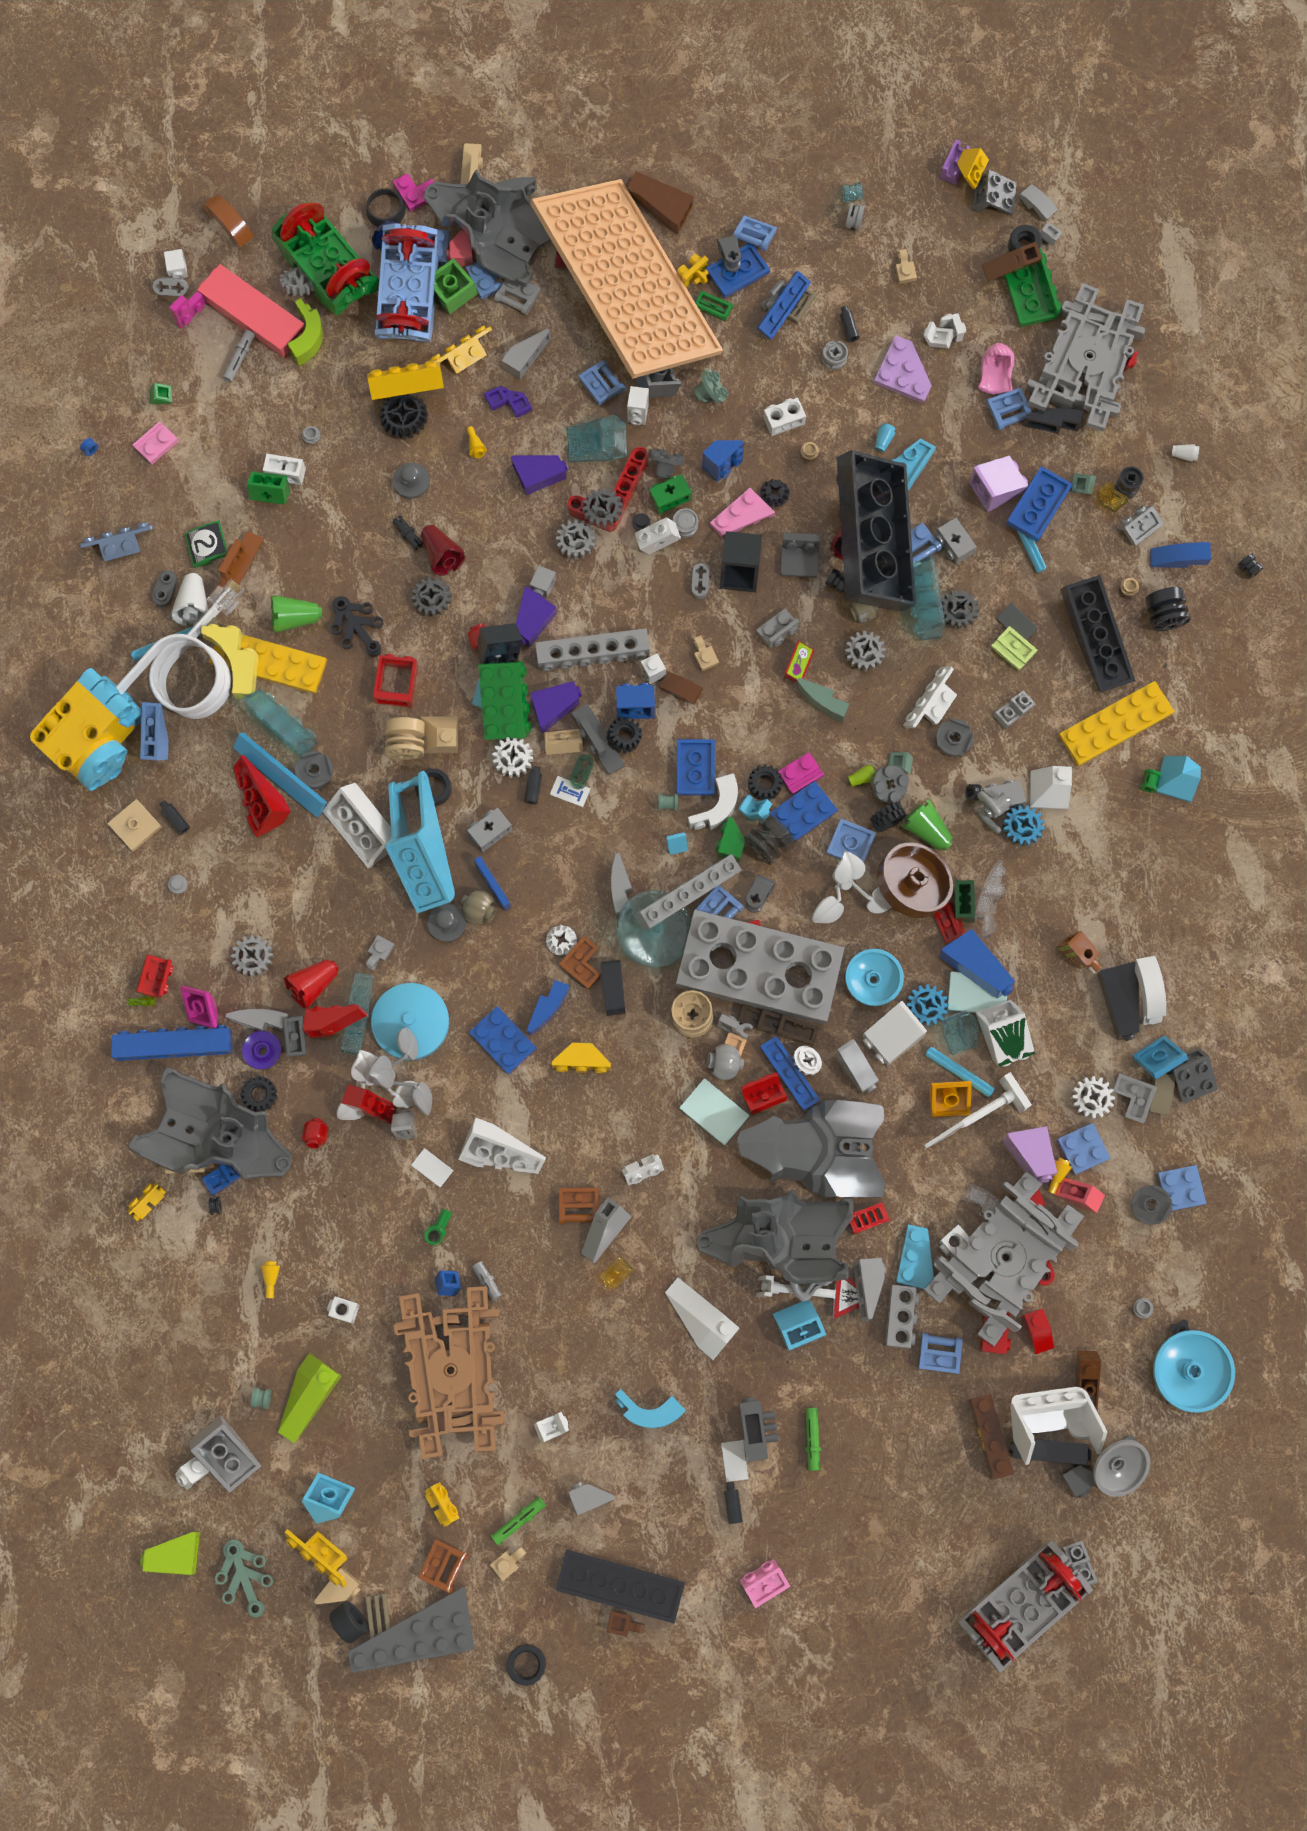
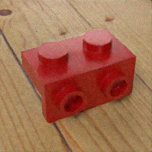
(154, 976)
(763, 1093)

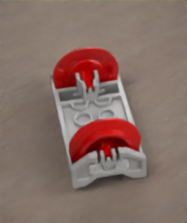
(1025, 1605)

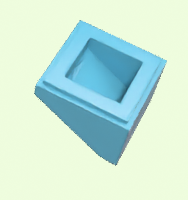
(677, 843)

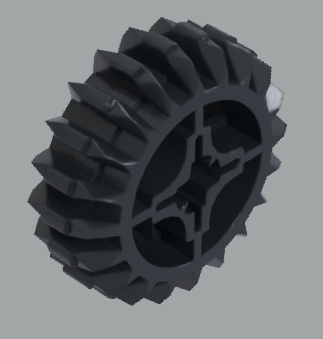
(390, 414)

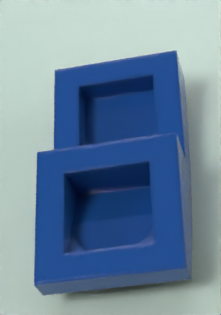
(220, 1179)

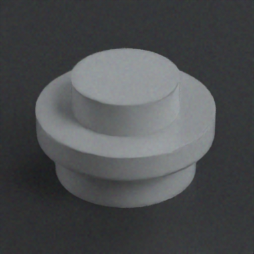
(311, 435)
(177, 884)
(1142, 1308)

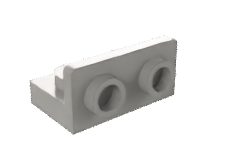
(1140, 524)
(778, 628)

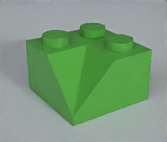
(453, 286)

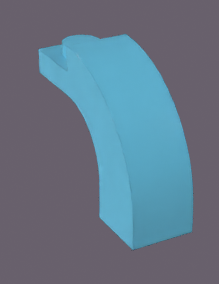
(655, 1418)

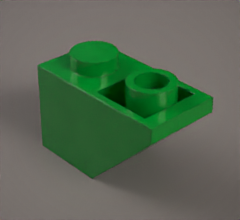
(731, 842)

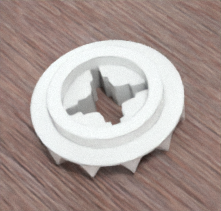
(564, 948)
(807, 1053)

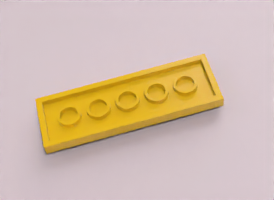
(283, 664)
(1116, 723)

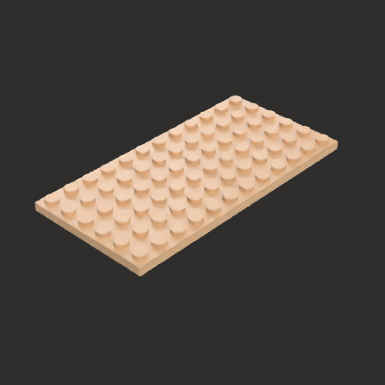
(626, 278)

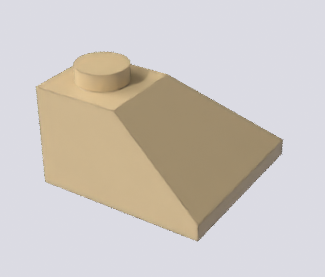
(440, 734)

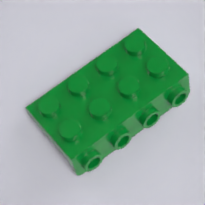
(1033, 294)
(504, 700)

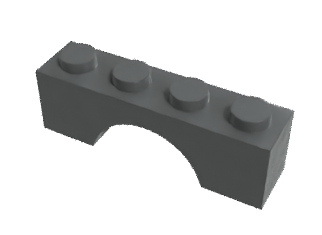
(1080, 1480)

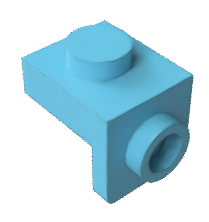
(754, 809)

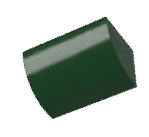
(965, 901)

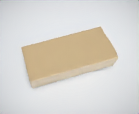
(563, 741)

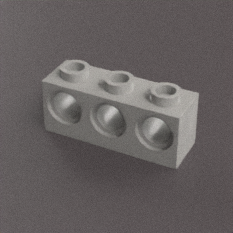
(894, 1324)

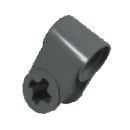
(730, 252)
(760, 891)

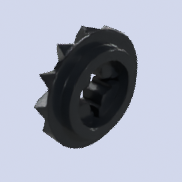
(774, 500)

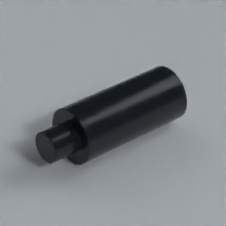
(849, 325)
(533, 786)
(174, 817)
(733, 1504)

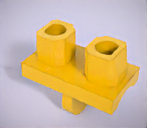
(696, 273)

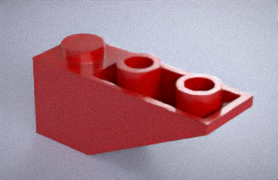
(330, 1020)
(369, 1103)

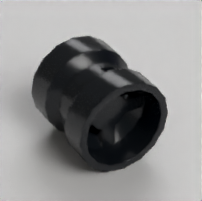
(1251, 567)
(835, 580)

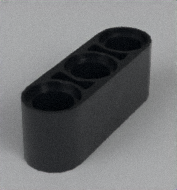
(613, 987)

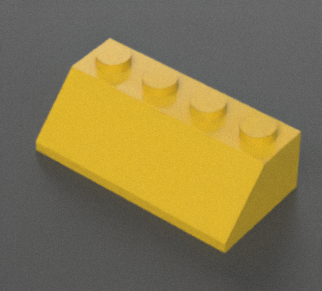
(405, 380)

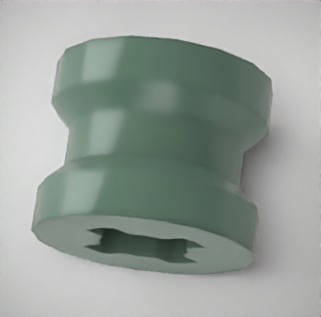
(261, 1398)

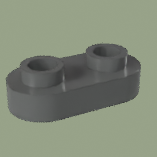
(165, 587)

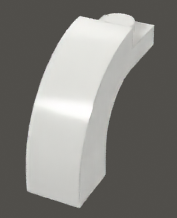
(725, 807)
(1152, 990)

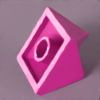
(200, 1006)

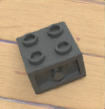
(995, 191)
(800, 555)
(1194, 1076)

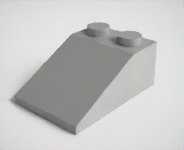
(224, 1454)

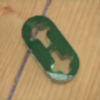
(577, 770)

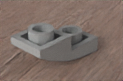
(1039, 201)
(1014, 709)
(1079, 1557)

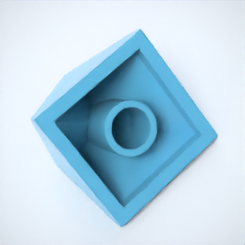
(1179, 777)
(326, 1498)

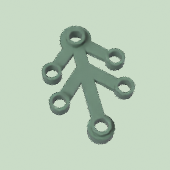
(242, 1575)

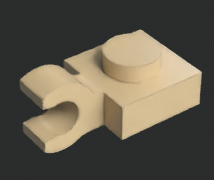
(905, 270)
(705, 656)
(506, 1564)

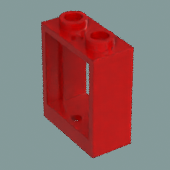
(390, 698)

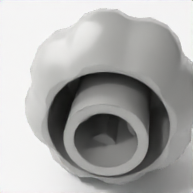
(725, 1062)

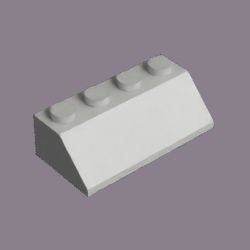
(359, 823)

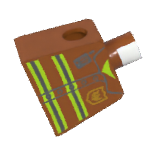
(1080, 951)

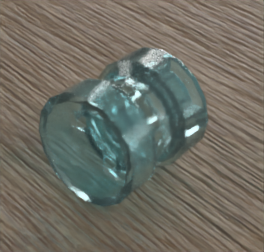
(852, 192)

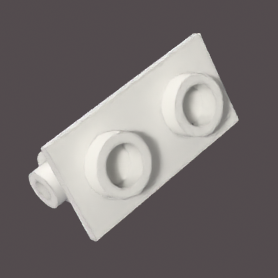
(651, 1167)

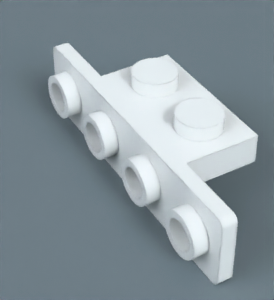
(934, 701)

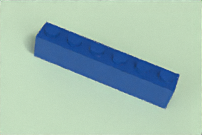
(172, 1044)

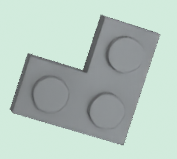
(1140, 1094)

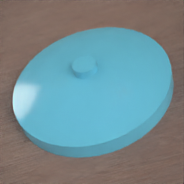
(411, 1007)
(1194, 1371)

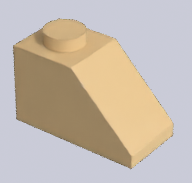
(336, 1593)

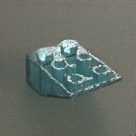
(597, 440)

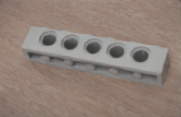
(600, 642)
(687, 892)

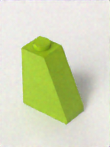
(173, 1556)

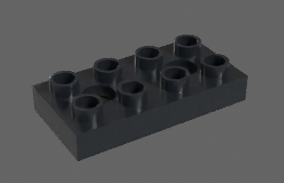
(875, 531)

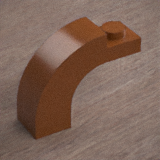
(229, 219)

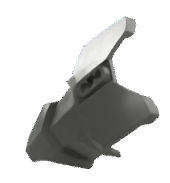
(491, 219)
(220, 1135)
(813, 1149)
(780, 1233)

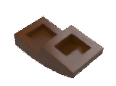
(681, 687)

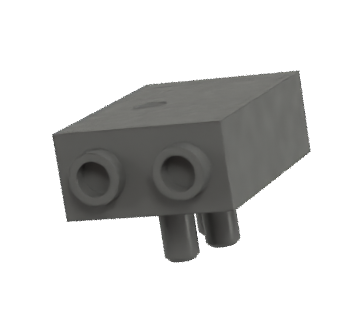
(754, 1429)

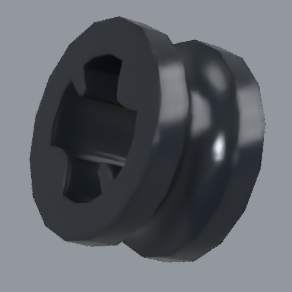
(972, 791)
(215, 1205)

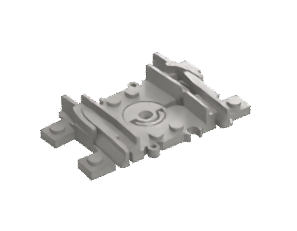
(1094, 333)
(1027, 1251)

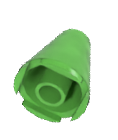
(293, 613)
(928, 826)

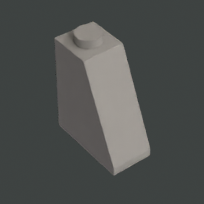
(856, 1067)

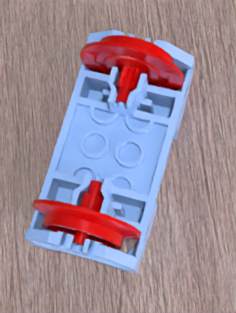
(407, 282)

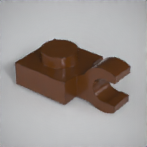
(620, 1624)

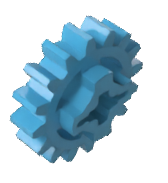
(1030, 829)
(934, 1007)

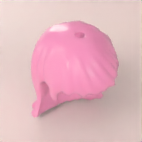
(997, 369)

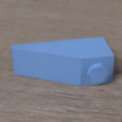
(153, 733)

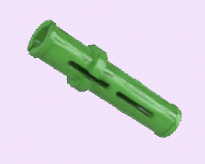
(812, 1433)
(538, 1504)

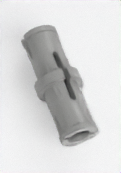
(487, 1280)

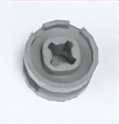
(857, 216)
(834, 355)
(686, 522)

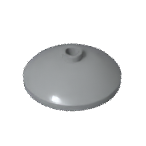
(1121, 1468)

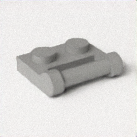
(527, 294)

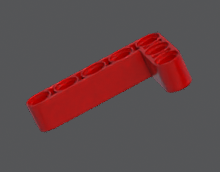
(625, 480)

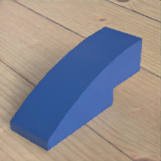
(1181, 555)
(548, 1007)

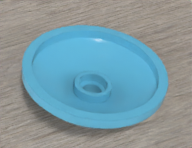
(879, 965)

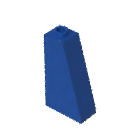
(978, 964)

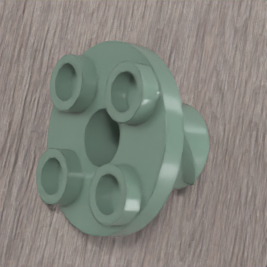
(710, 387)

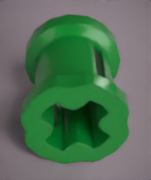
(1150, 781)

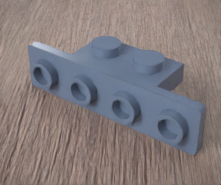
(118, 544)

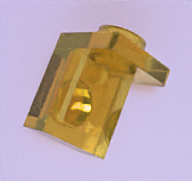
(1110, 497)
(616, 1273)

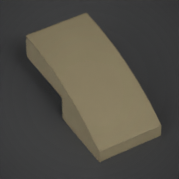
(1164, 1094)

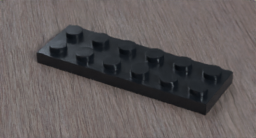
(620, 1586)

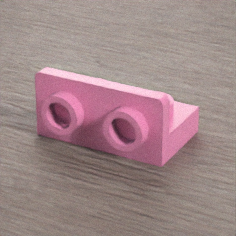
(764, 1583)

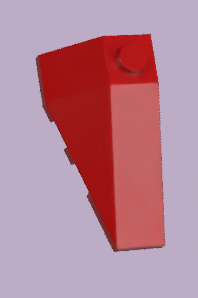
(264, 803)

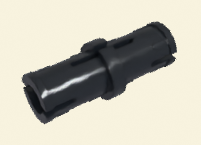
(407, 532)

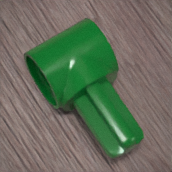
(439, 1227)

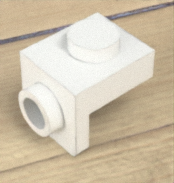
(954, 322)
(938, 336)
(551, 1427)
(191, 1473)

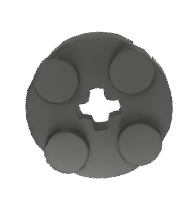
(944, 742)
(320, 761)
(898, 788)
(1163, 1203)

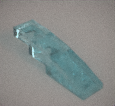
(360, 995)

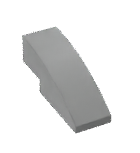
(619, 884)
(258, 1018)

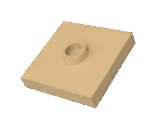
(134, 825)

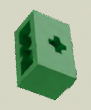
(268, 487)
(670, 494)

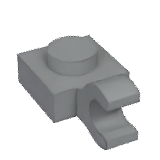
(774, 293)
(379, 950)
(731, 1025)

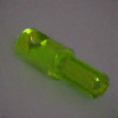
(146, 1001)

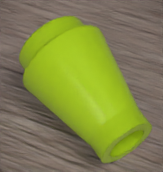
(862, 775)

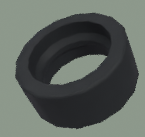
(434, 772)
(511, 1669)

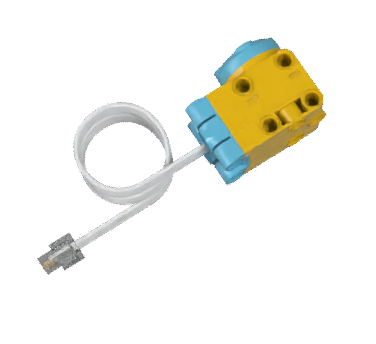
(97, 715)

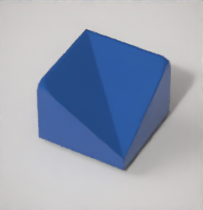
(447, 1283)

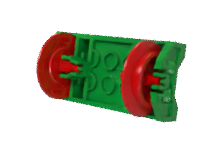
(324, 257)

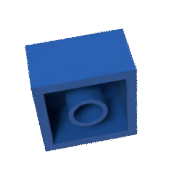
(635, 701)

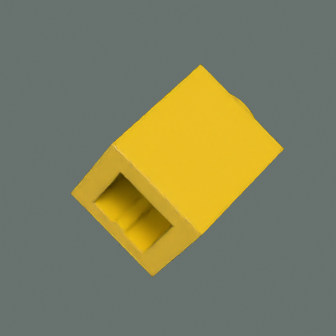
(972, 165)

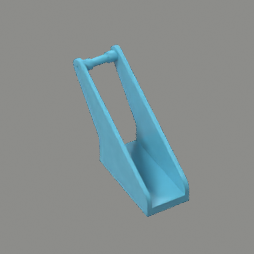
(421, 855)

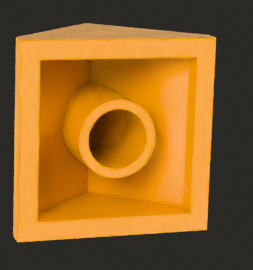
(950, 1098)

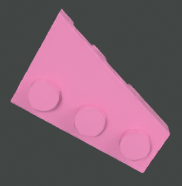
(744, 511)

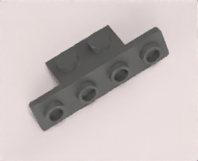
(596, 736)

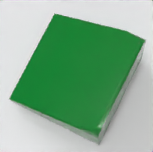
(160, 394)

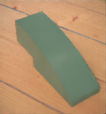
(823, 699)

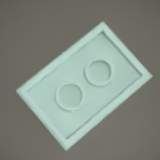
(968, 995)
(714, 1112)

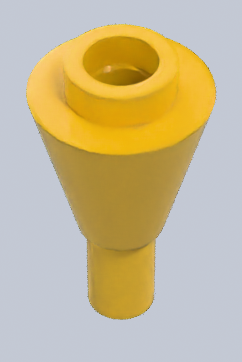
(476, 447)
(1062, 1168)
(270, 1272)

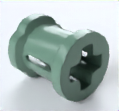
(668, 802)

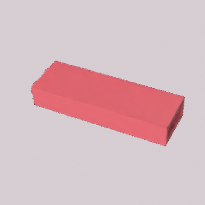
(251, 309)

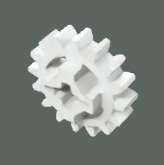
(505, 755)
(1096, 1105)

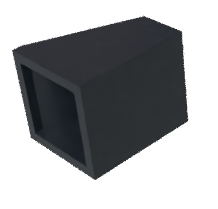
(740, 561)

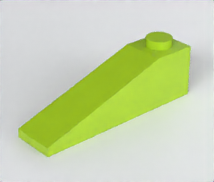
(309, 1391)

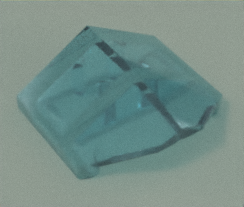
(960, 1031)

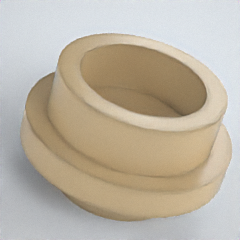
(809, 451)
(1129, 587)

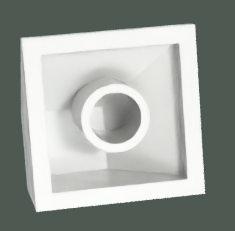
(1050, 787)

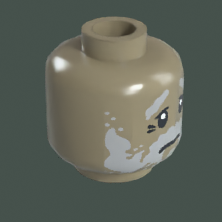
(863, 612)

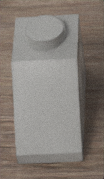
(588, 1497)

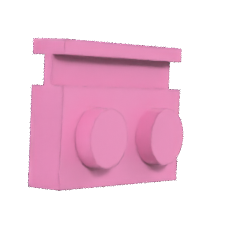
(155, 443)

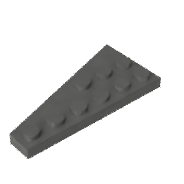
(430, 1633)

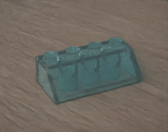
(928, 606)
(280, 722)

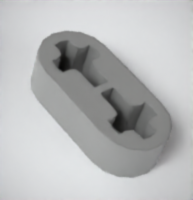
(170, 290)
(704, 581)

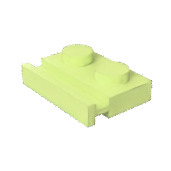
(1014, 648)

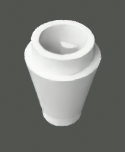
(1186, 452)

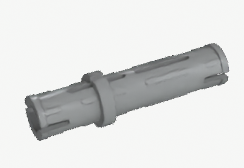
(241, 349)

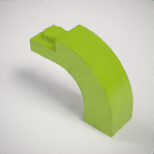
(309, 342)

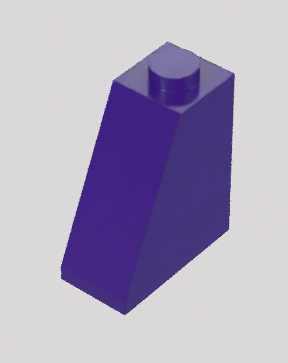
(538, 471)
(533, 616)
(554, 703)

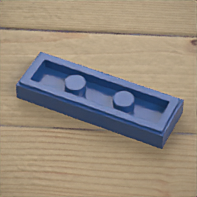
(492, 883)

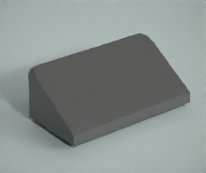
(1018, 621)
(295, 1036)

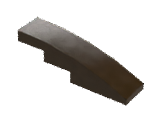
(778, 1025)

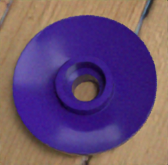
(253, 1045)

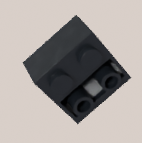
(499, 643)

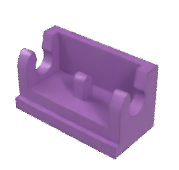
(950, 170)

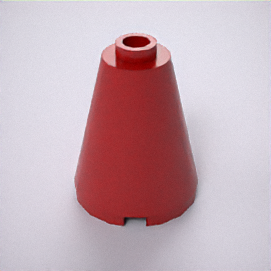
(310, 982)

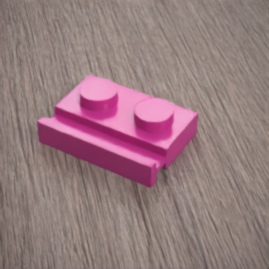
(801, 773)

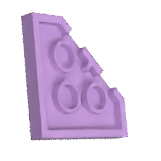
(903, 371)

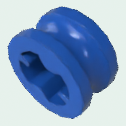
(89, 447)

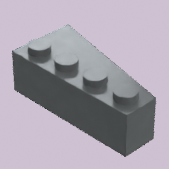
(660, 383)

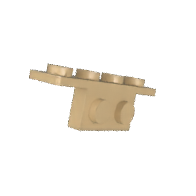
(471, 161)

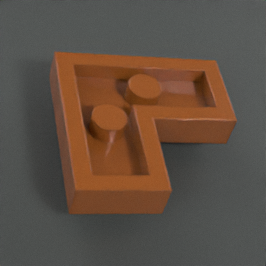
(576, 963)

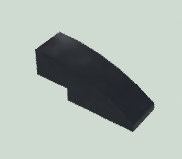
(1054, 419)

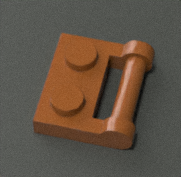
(577, 1198)
(436, 1563)

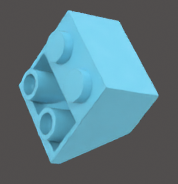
(799, 1325)

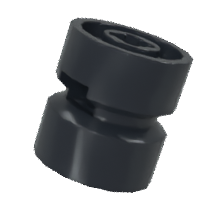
(1129, 481)

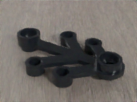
(355, 622)

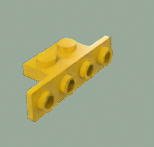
(466, 352)
(322, 1553)

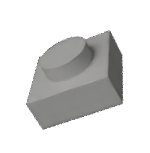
(1050, 233)

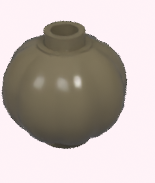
(478, 907)

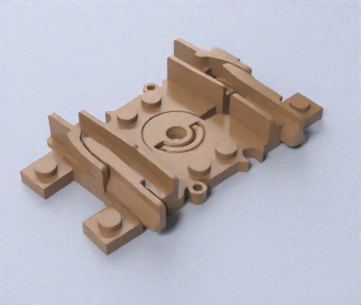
(464, 1387)

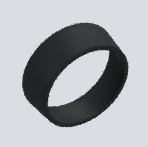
(385, 191)

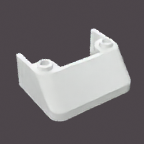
(1055, 1411)

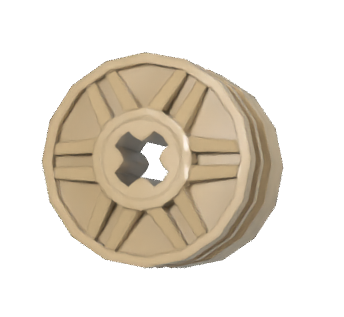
(404, 738)
(682, 1010)

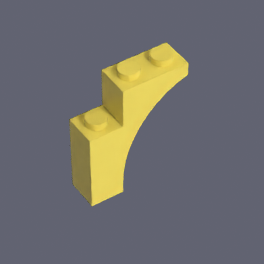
(243, 662)

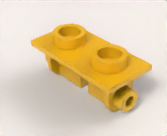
(150, 1194)
(438, 1496)

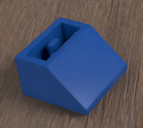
(722, 457)

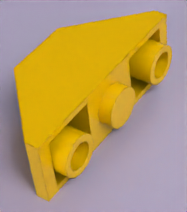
(581, 1058)

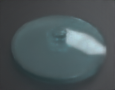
(659, 944)

